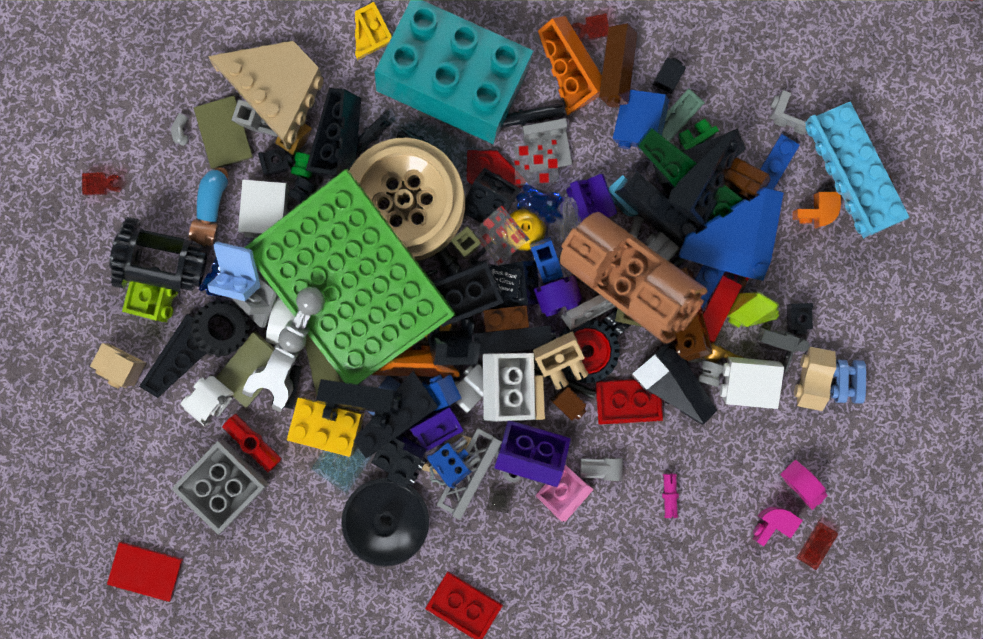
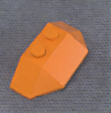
(418, 361)

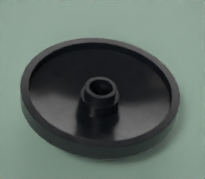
(384, 522)

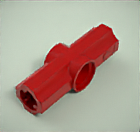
(241, 432)

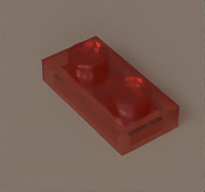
(817, 545)

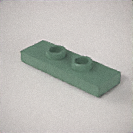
(681, 113)

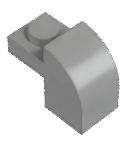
(248, 118)

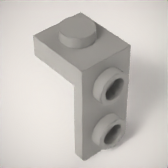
(779, 104)

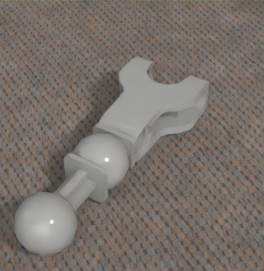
(291, 340)

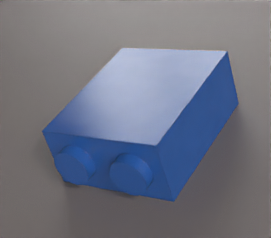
(637, 116)

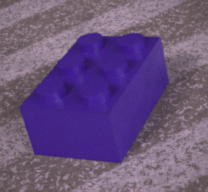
(532, 453)

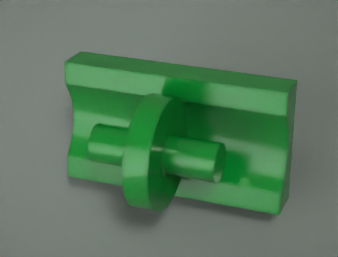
(705, 132)

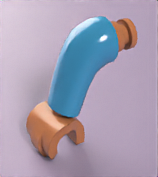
(208, 200)

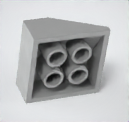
(220, 486)

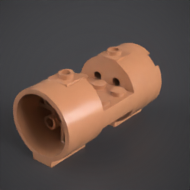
(632, 276)

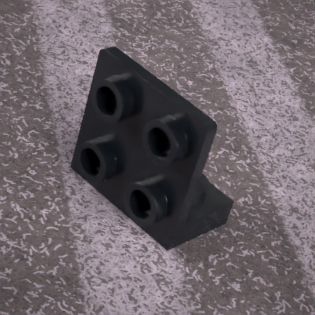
(488, 194)
(527, 283)

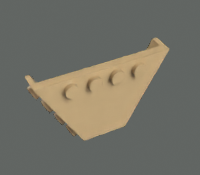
(276, 83)

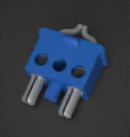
(444, 466)

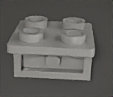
(259, 303)

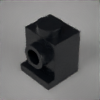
(269, 167)
(793, 314)

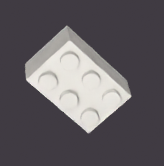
(508, 387)

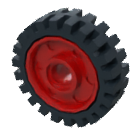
(604, 347)

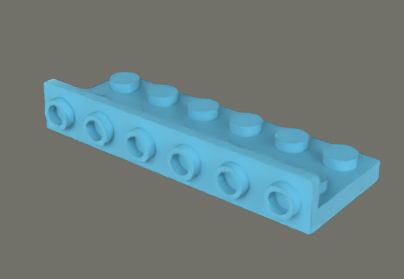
(856, 170)

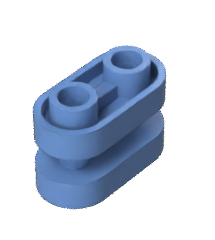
(857, 392)

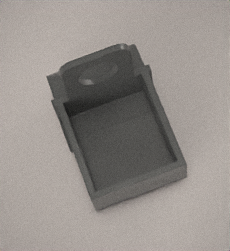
(783, 340)

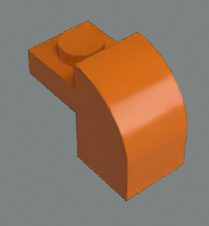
(825, 211)

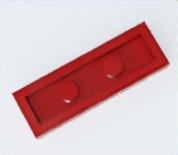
(720, 306)

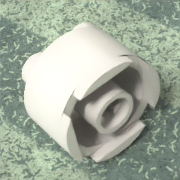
(207, 400)

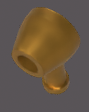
(718, 353)

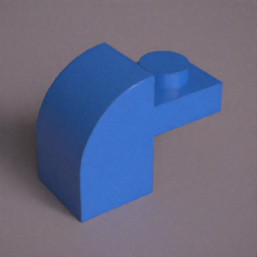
(546, 260)

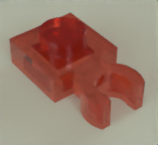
(595, 27)
(97, 184)

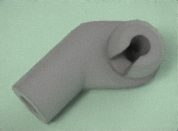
(177, 130)

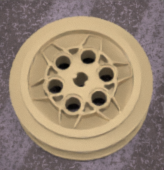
(402, 161)

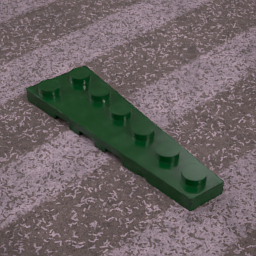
(676, 165)

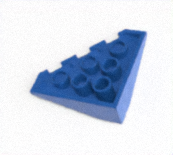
(740, 240)

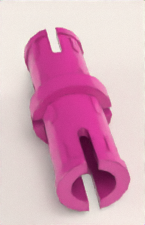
(670, 495)

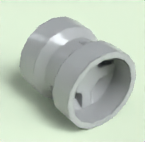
(711, 373)

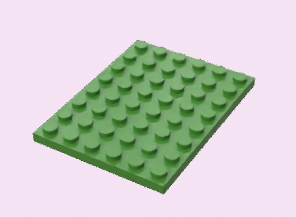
(369, 280)

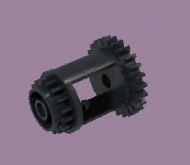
(127, 253)

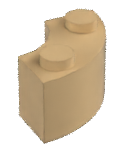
(816, 378)

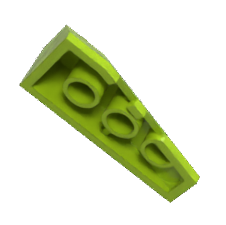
(751, 310)

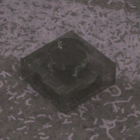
(499, 500)

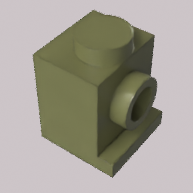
(466, 242)

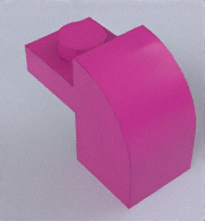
(804, 484)
(774, 519)

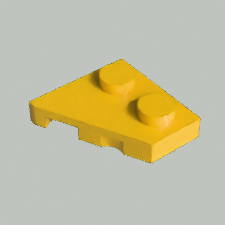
(370, 31)

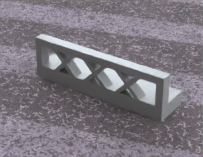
(476, 477)

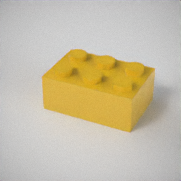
(314, 431)

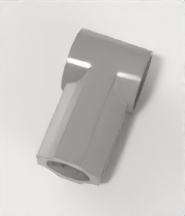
(602, 468)

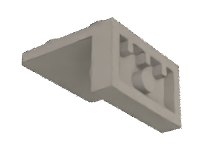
(551, 131)

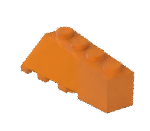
(571, 64)

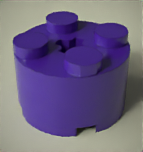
(558, 295)

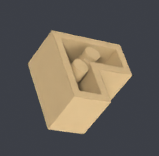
(117, 366)

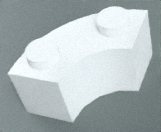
(278, 319)

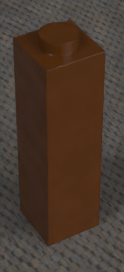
(618, 65)

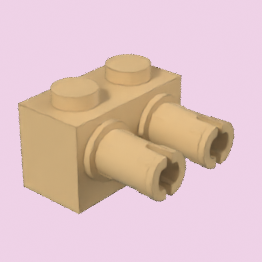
(559, 354)

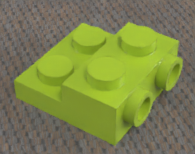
(149, 301)

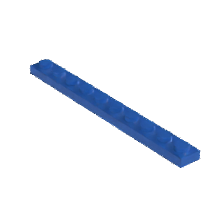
(773, 165)

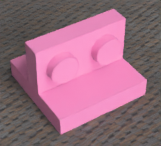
(567, 496)

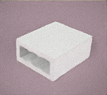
(261, 206)
(752, 382)

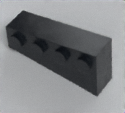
(336, 135)

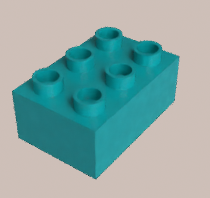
(452, 70)

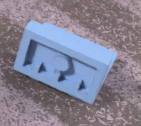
(238, 272)

